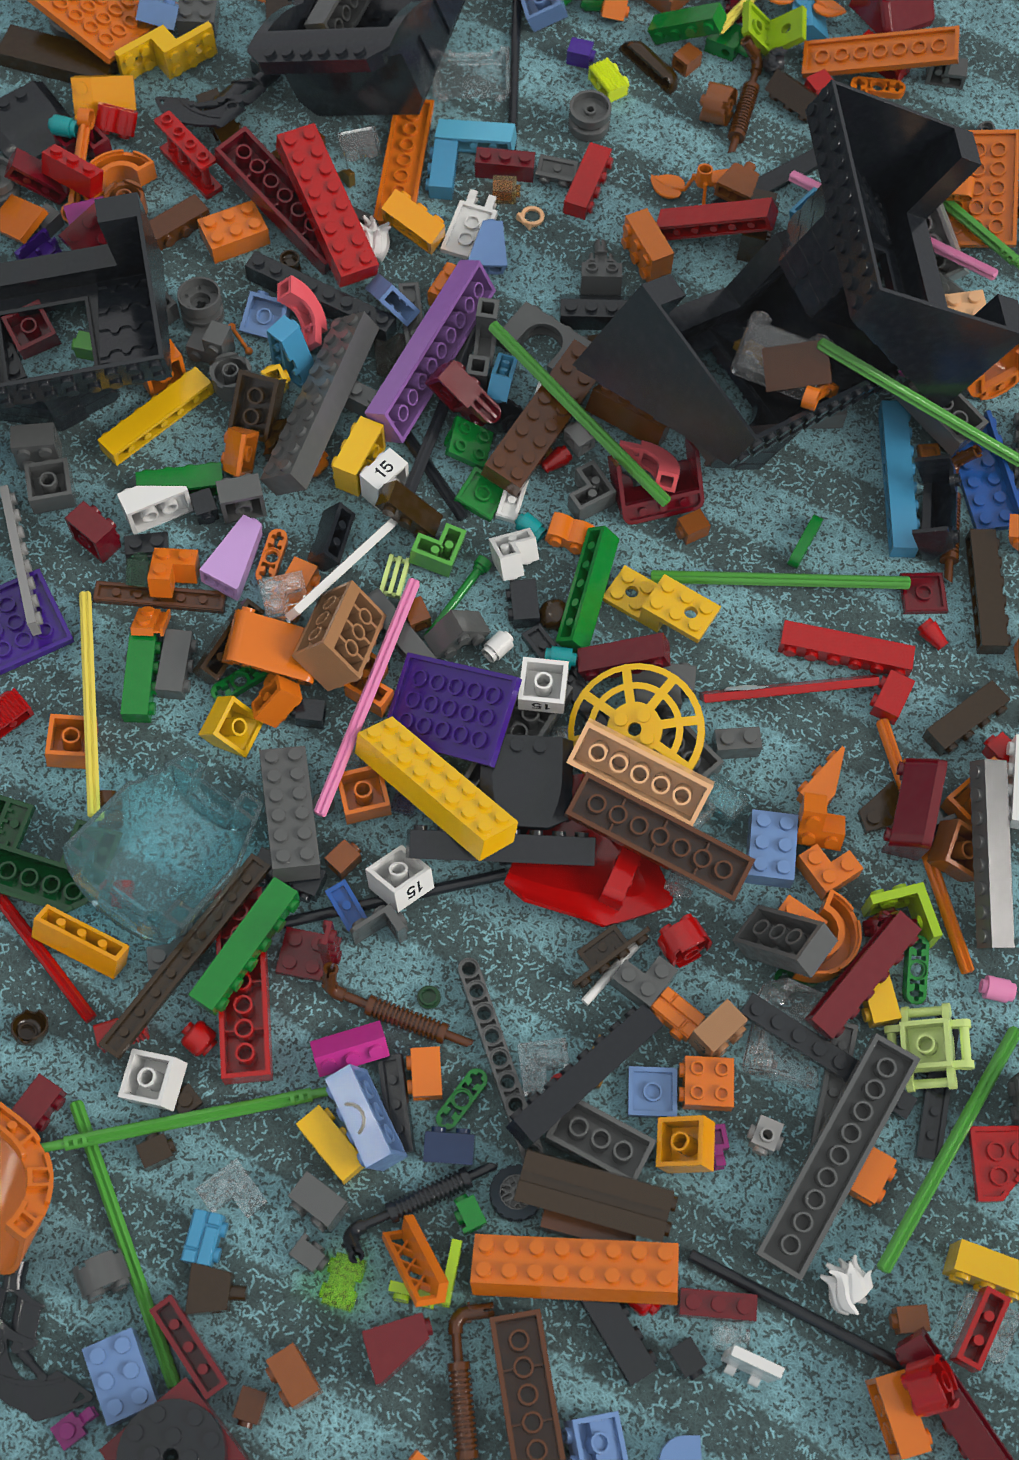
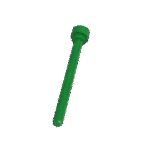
(481, 566)

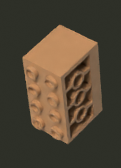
(339, 636)

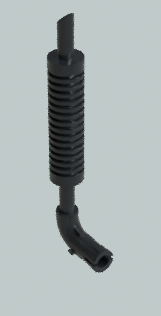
(412, 1203)

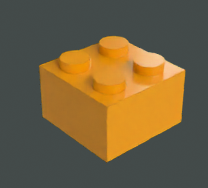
(685, 1144)

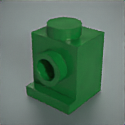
(469, 1214)

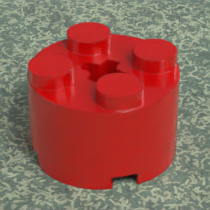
(683, 941)
(930, 1386)

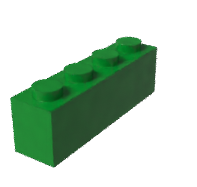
(687, 23)
(192, 476)
(140, 678)

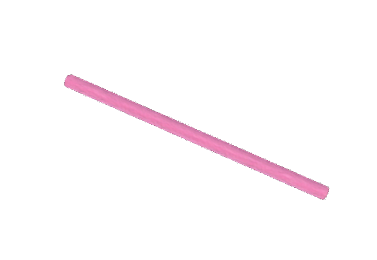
(939, 247)
(366, 698)

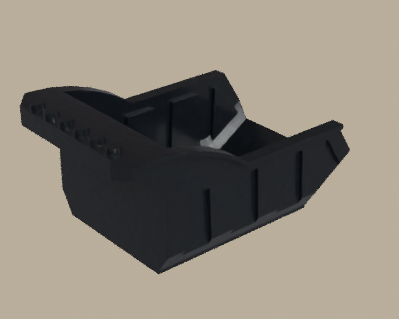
(361, 70)

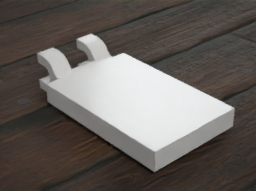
(466, 224)
(752, 1364)

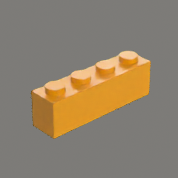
(80, 941)

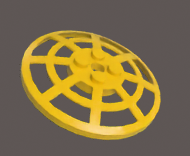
(644, 714)

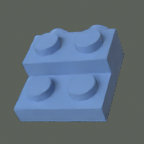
(261, 313)
(595, 1438)

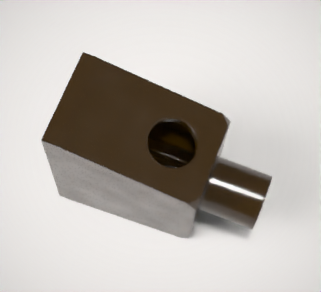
(212, 1291)

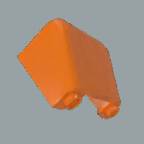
(265, 645)

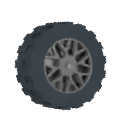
(503, 1192)

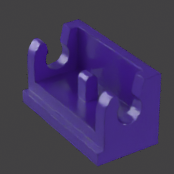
(38, 245)

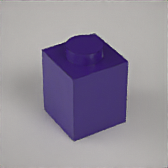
(580, 53)

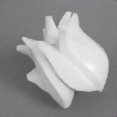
(377, 236)
(847, 1285)

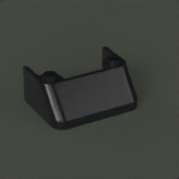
(939, 506)

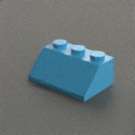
(816, 24)

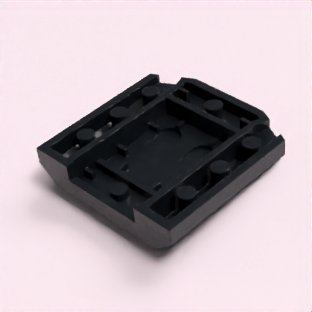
(25, 119)
(531, 780)

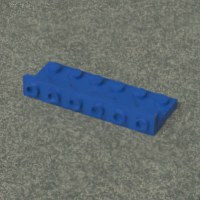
(989, 485)

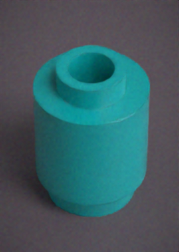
(63, 126)
(529, 521)
(561, 654)

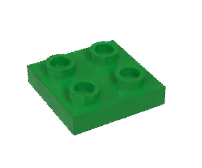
(468, 443)

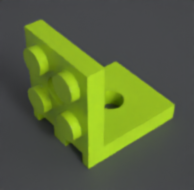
(772, 33)
(910, 896)
(401, 1295)

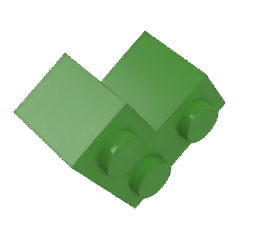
(439, 554)

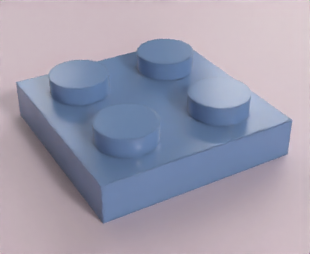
(652, 1092)

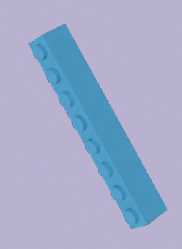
(898, 478)

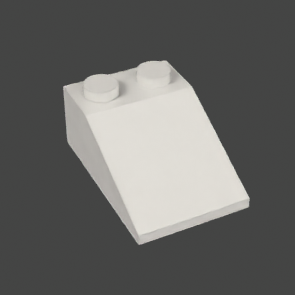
(153, 505)

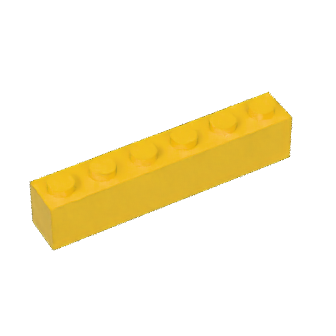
(155, 416)

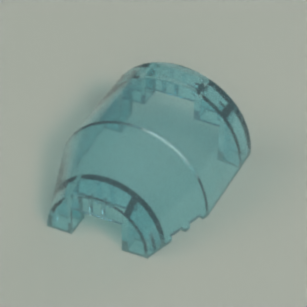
(161, 849)

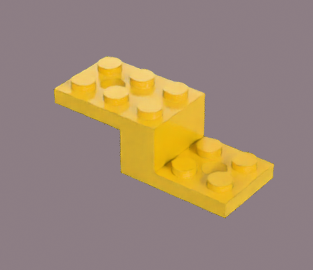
(167, 52)
(661, 603)

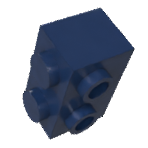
(449, 1146)

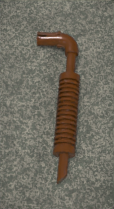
(747, 96)
(952, 557)
(390, 1012)
(460, 1380)

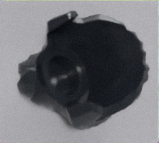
(774, 60)
(509, 413)

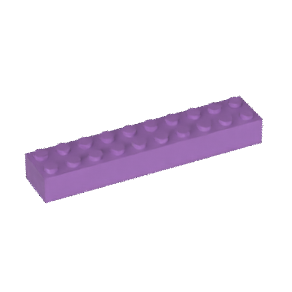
(432, 344)

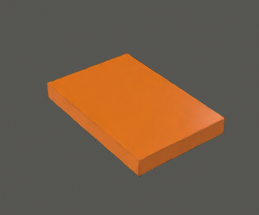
(20, 218)

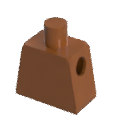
(737, 182)

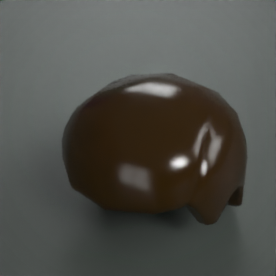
(551, 614)
(29, 1027)

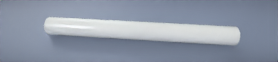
(606, 977)

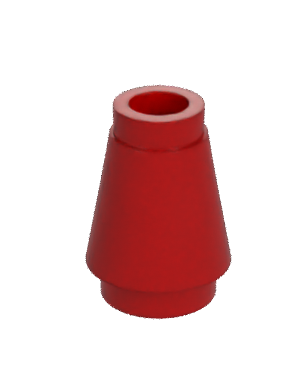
(556, 459)
(932, 634)

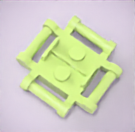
(933, 1044)

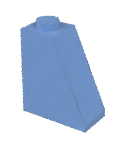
(490, 247)
(392, 299)

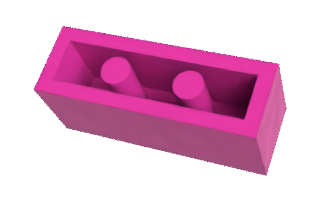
(348, 1047)

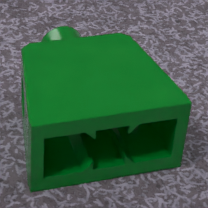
(726, 44)

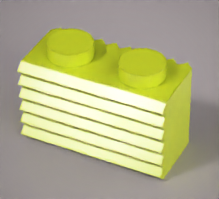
(608, 80)

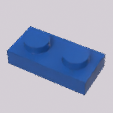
(345, 903)

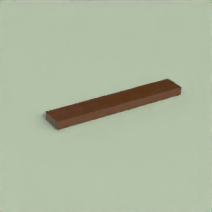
(182, 599)

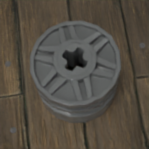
(200, 302)

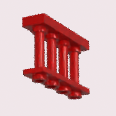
(188, 155)

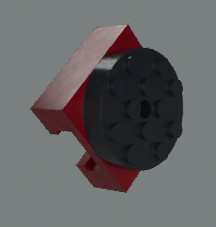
(177, 1422)

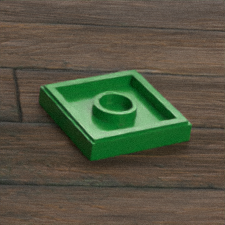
(480, 495)

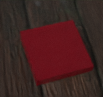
(925, 594)

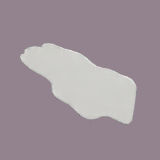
(744, 687)

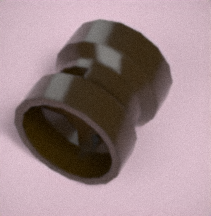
(291, 259)

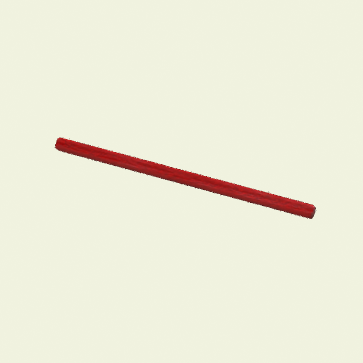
(46, 960)

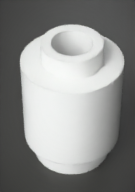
(498, 646)

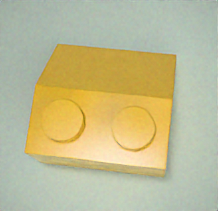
(231, 726)

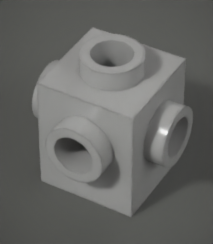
(765, 1127)

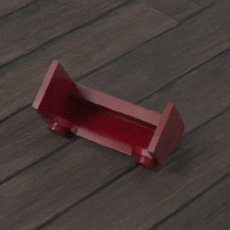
(894, 15)
(639, 506)
(916, 807)

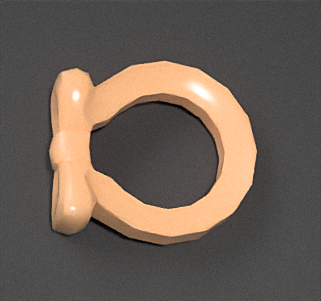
(520, 217)

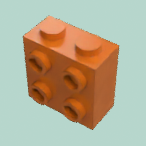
(706, 1083)

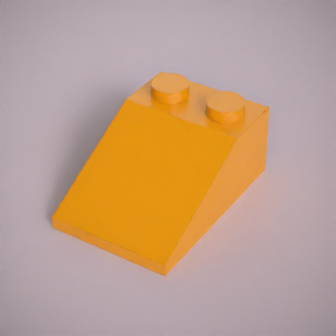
(110, 89)

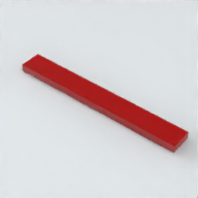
(791, 688)

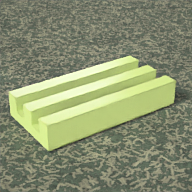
(399, 561)

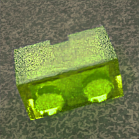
(339, 1289)

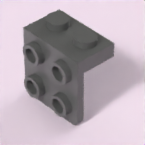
(380, 917)

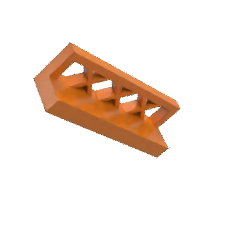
(423, 1263)

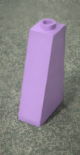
(233, 558)

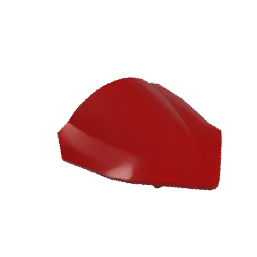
(610, 892)

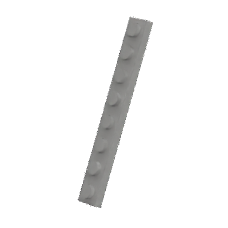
(22, 565)

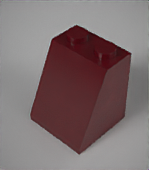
(395, 1344)

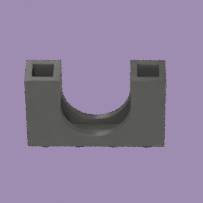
(531, 321)
(481, 361)

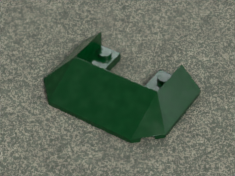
(31, 875)

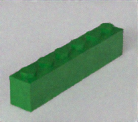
(587, 588)
(244, 947)

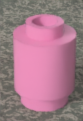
(997, 989)

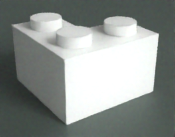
(512, 552)

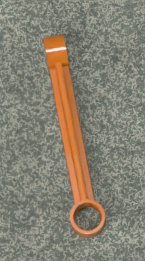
(85, 122)
(813, 395)

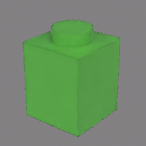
(82, 346)

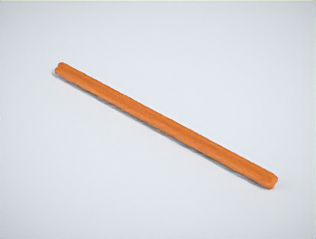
(935, 876)

